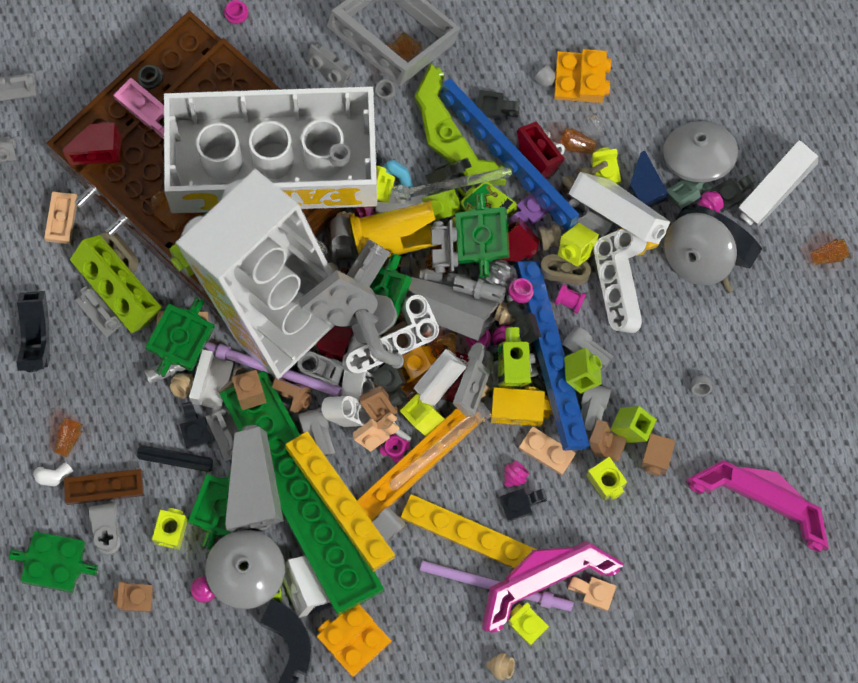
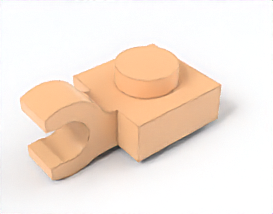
(375, 433)
(597, 592)

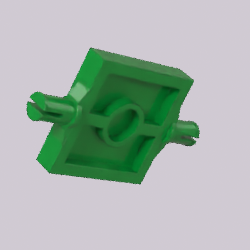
(482, 235)
(392, 283)
(180, 337)
(211, 509)
(53, 562)

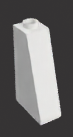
(778, 184)
(620, 207)

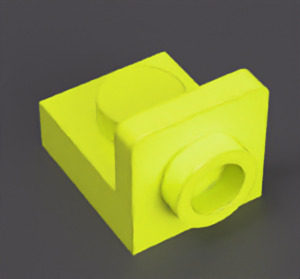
(612, 170)
(384, 184)
(527, 623)

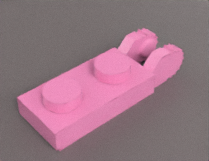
(141, 105)

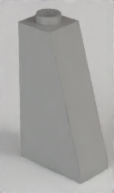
(453, 308)
(252, 486)

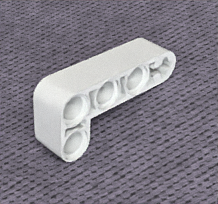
(621, 311)
(411, 331)
(346, 408)

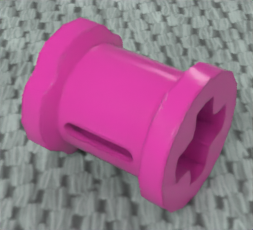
(570, 298)

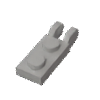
(473, 380)

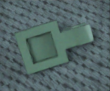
(686, 192)

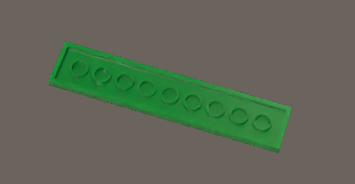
(326, 546)

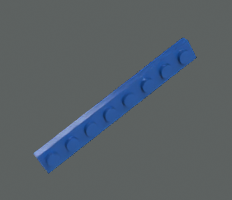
(509, 155)
(552, 363)

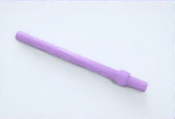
(224, 352)
(545, 599)

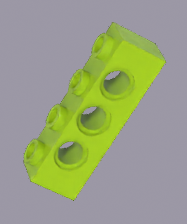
(115, 283)

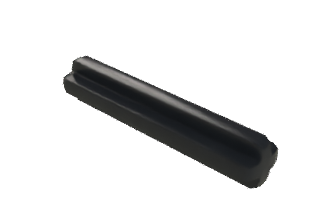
(174, 458)

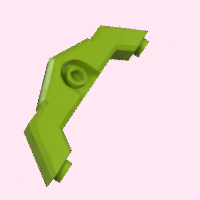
(442, 132)

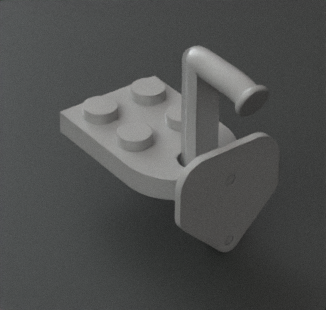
(353, 304)

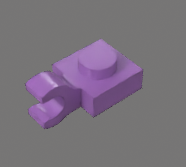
(529, 210)

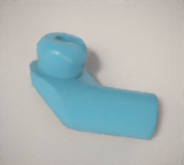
(399, 171)

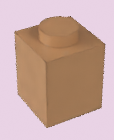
(249, 389)
(657, 455)

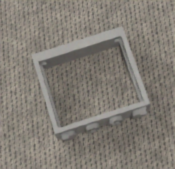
(381, 55)

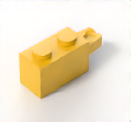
(520, 406)

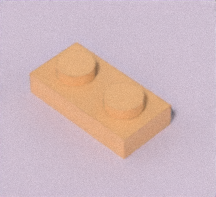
(61, 218)
(546, 451)

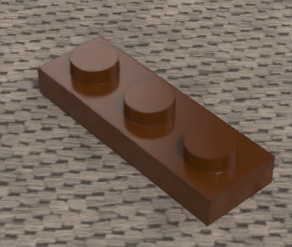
(103, 486)

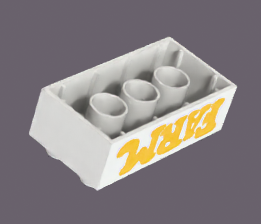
(277, 132)
(255, 266)

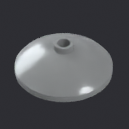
(700, 151)
(708, 241)
(248, 587)

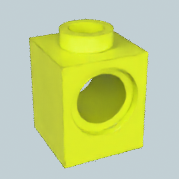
(577, 244)
(422, 415)
(607, 468)
(174, 539)

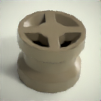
(549, 236)

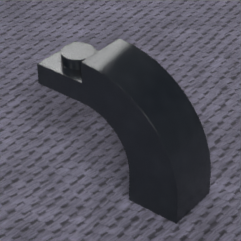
(746, 245)
(34, 331)
(291, 628)

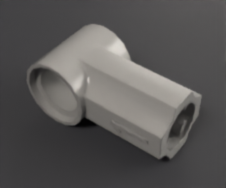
(592, 219)
(579, 339)
(594, 404)
(317, 427)

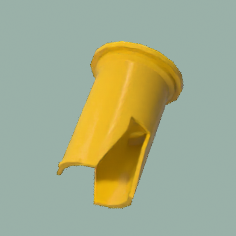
(397, 229)

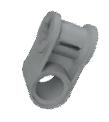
(342, 239)
(323, 369)
(105, 524)
(389, 524)

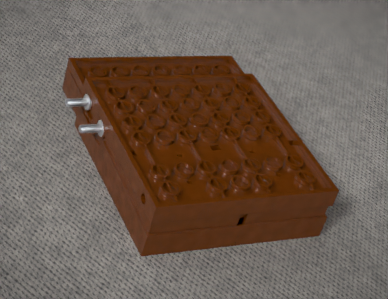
(190, 62)

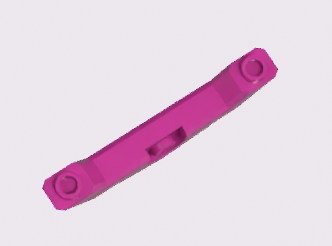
(769, 490)
(540, 570)

